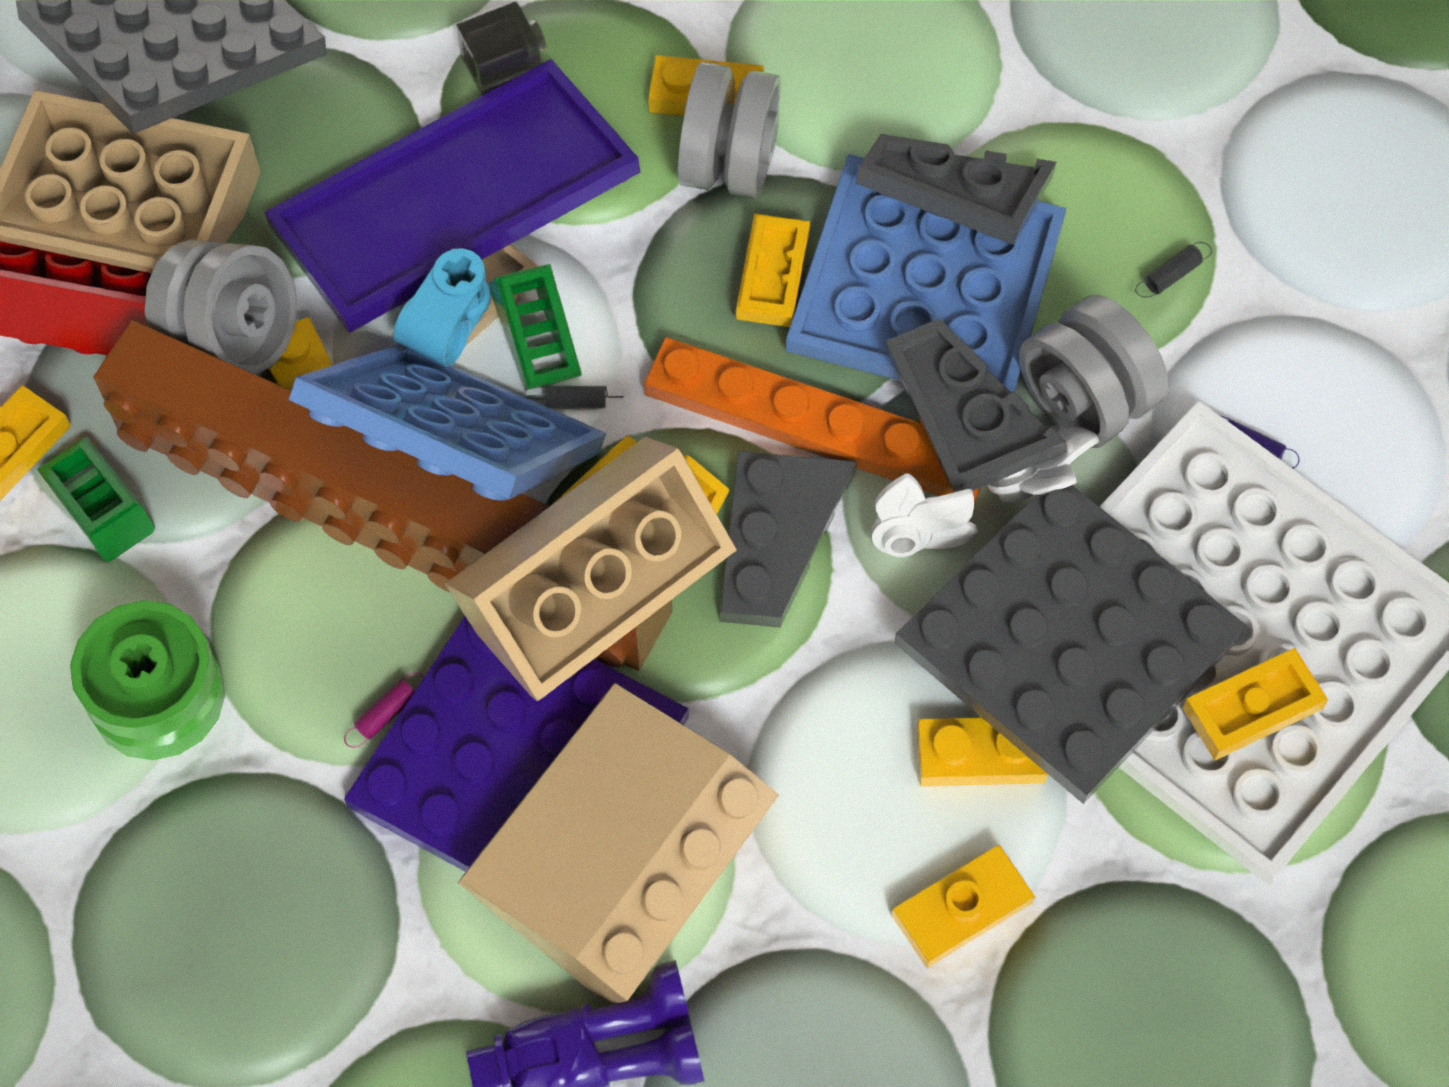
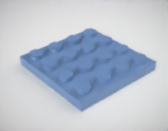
(901, 267)
(448, 420)

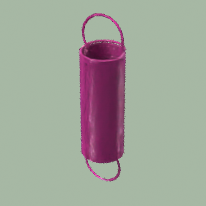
(383, 710)

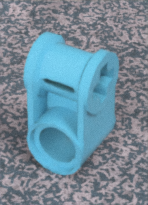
(445, 308)

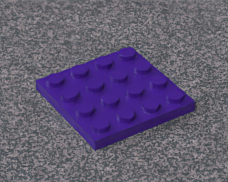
(476, 747)

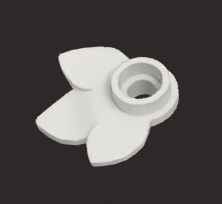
(1047, 475)
(912, 522)

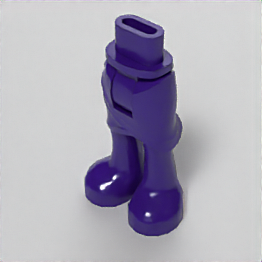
(562, 1050)

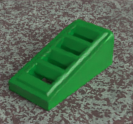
(549, 301)
(116, 526)

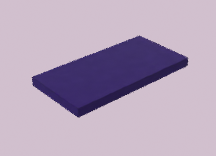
(451, 185)

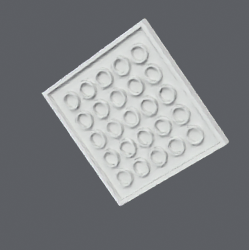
(1299, 579)

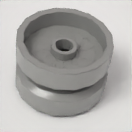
(729, 131)
(224, 301)
(1094, 368)

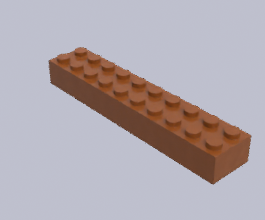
(266, 446)

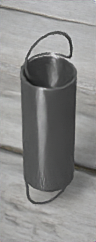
(1174, 269)
(575, 396)

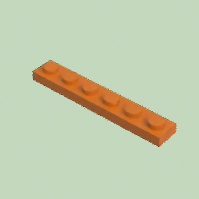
(795, 414)

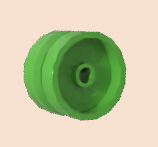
(148, 679)

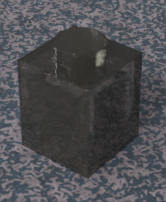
(500, 46)

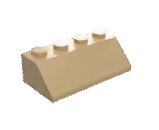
(592, 566)

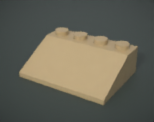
(119, 197)
(618, 843)

